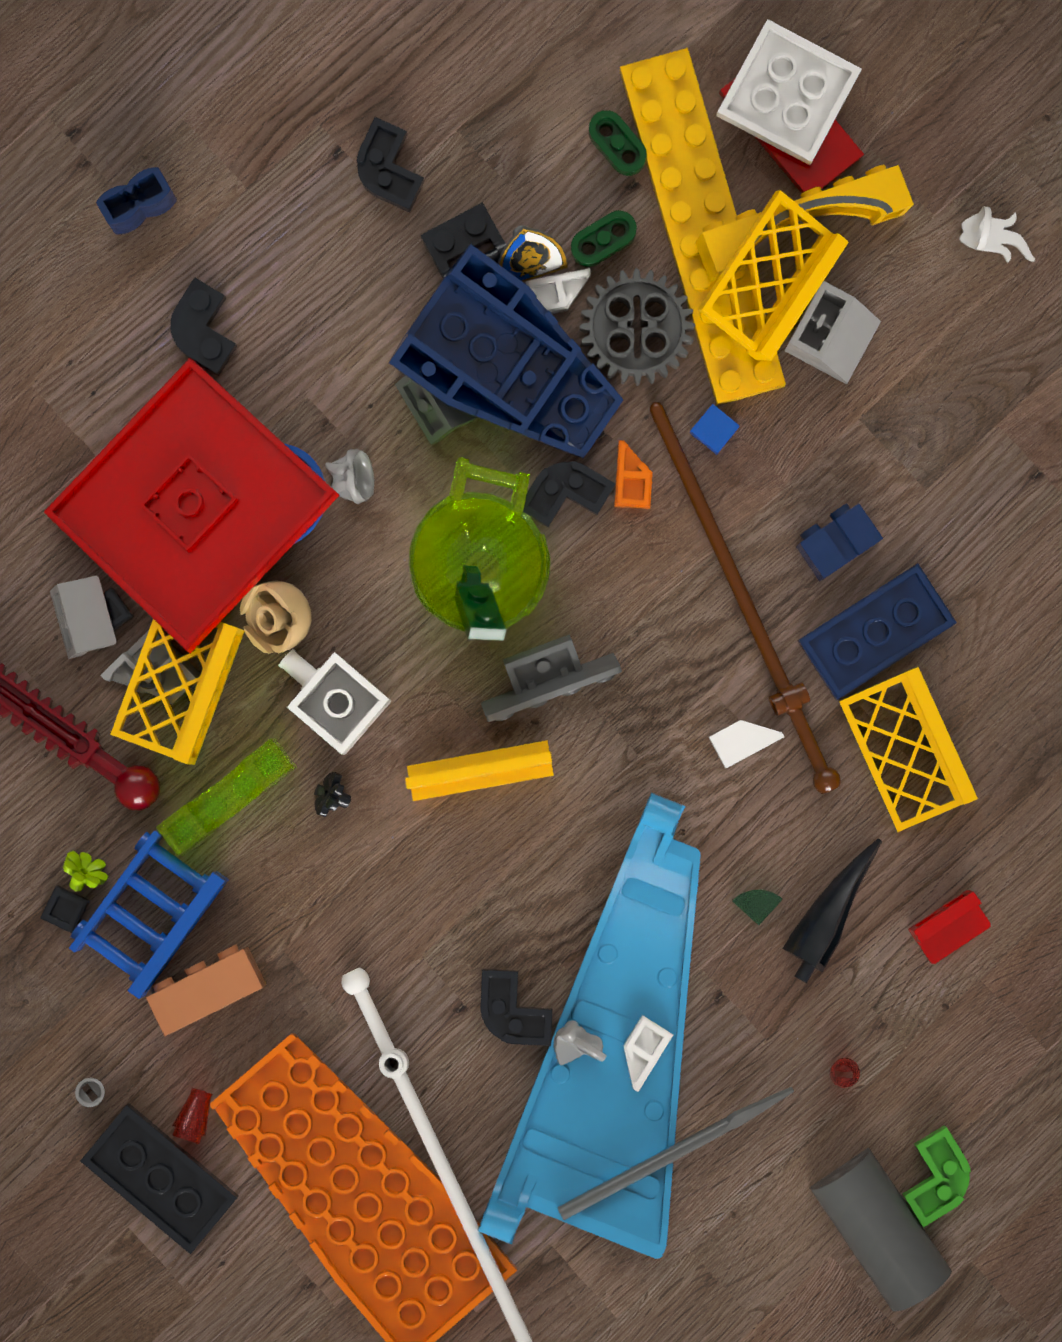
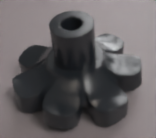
(330, 795)

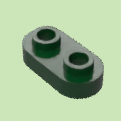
(618, 143)
(602, 239)

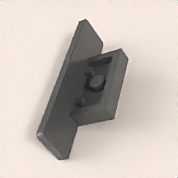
(545, 674)

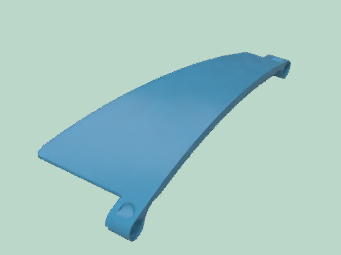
(585, 1115)

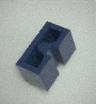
(839, 541)

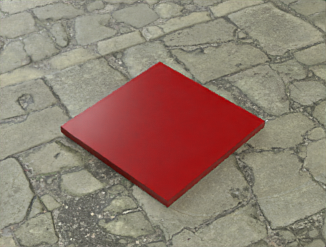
(191, 505)

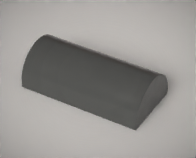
(882, 1231)

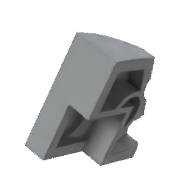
(123, 668)

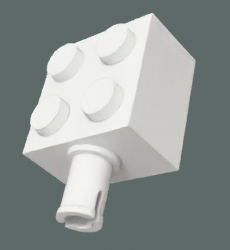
(334, 699)

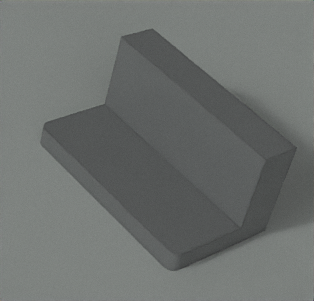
(431, 414)

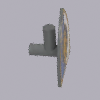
(532, 254)

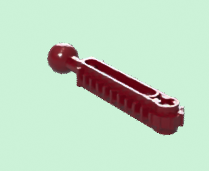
(134, 786)

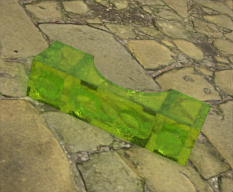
(227, 797)

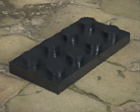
(159, 1178)

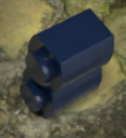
(129, 205)

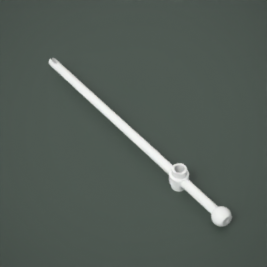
(356, 983)

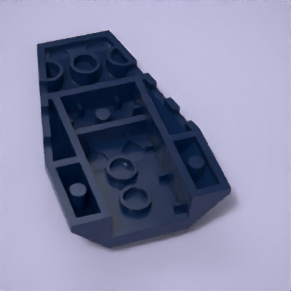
(505, 358)

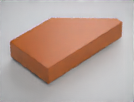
(632, 480)

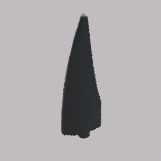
(823, 924)

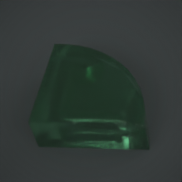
(757, 903)

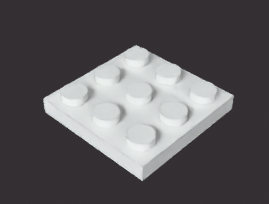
(788, 92)

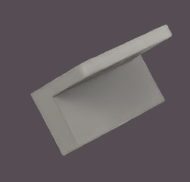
(82, 616)

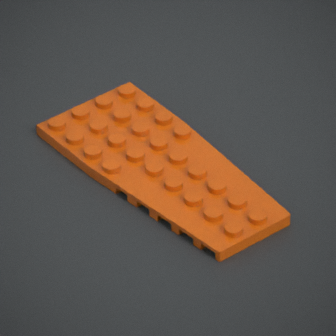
(357, 1195)

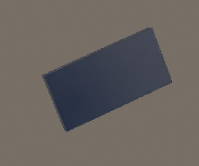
(876, 631)

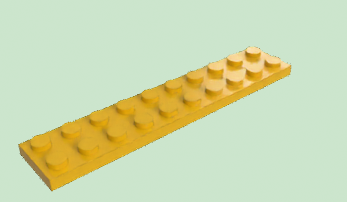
(691, 196)

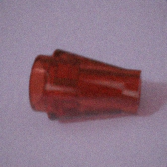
(193, 1117)

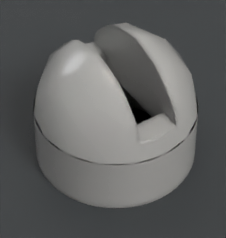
(97, 1088)

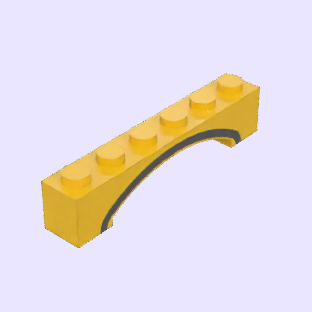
(876, 197)

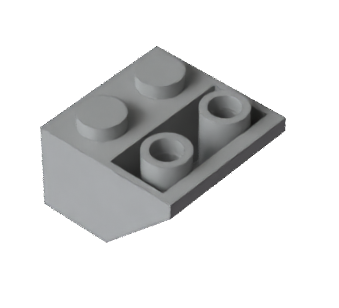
(833, 333)

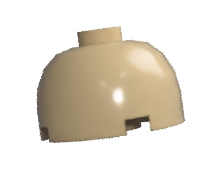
(276, 616)

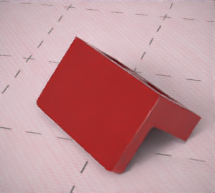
(950, 926)

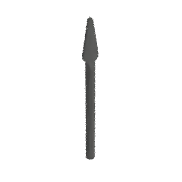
(669, 1155)

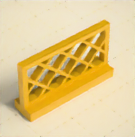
(790, 300)
(202, 701)
(939, 742)
(479, 770)

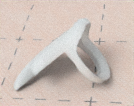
(988, 233)

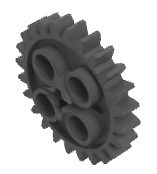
(668, 327)

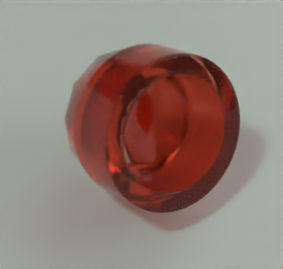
(845, 1065)

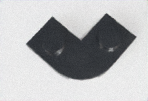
(378, 170)
(191, 327)
(565, 481)
(503, 1016)

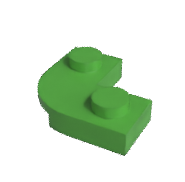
(948, 1181)

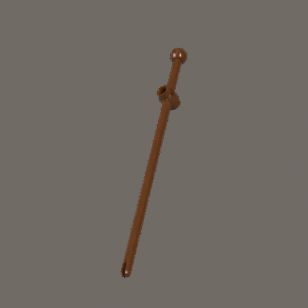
(788, 696)

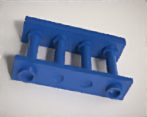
(182, 915)

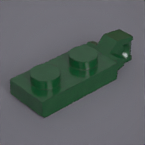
(478, 607)

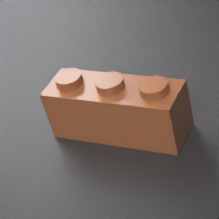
(205, 989)

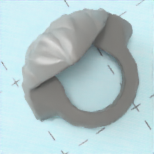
(574, 1041)

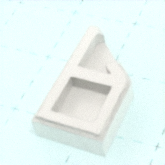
(559, 290)
(741, 741)
(644, 1049)

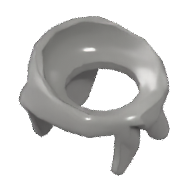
(353, 476)

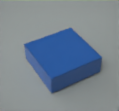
(714, 429)

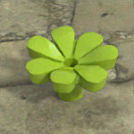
(84, 871)

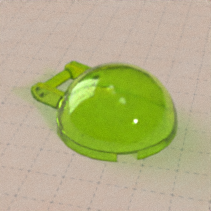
(483, 534)

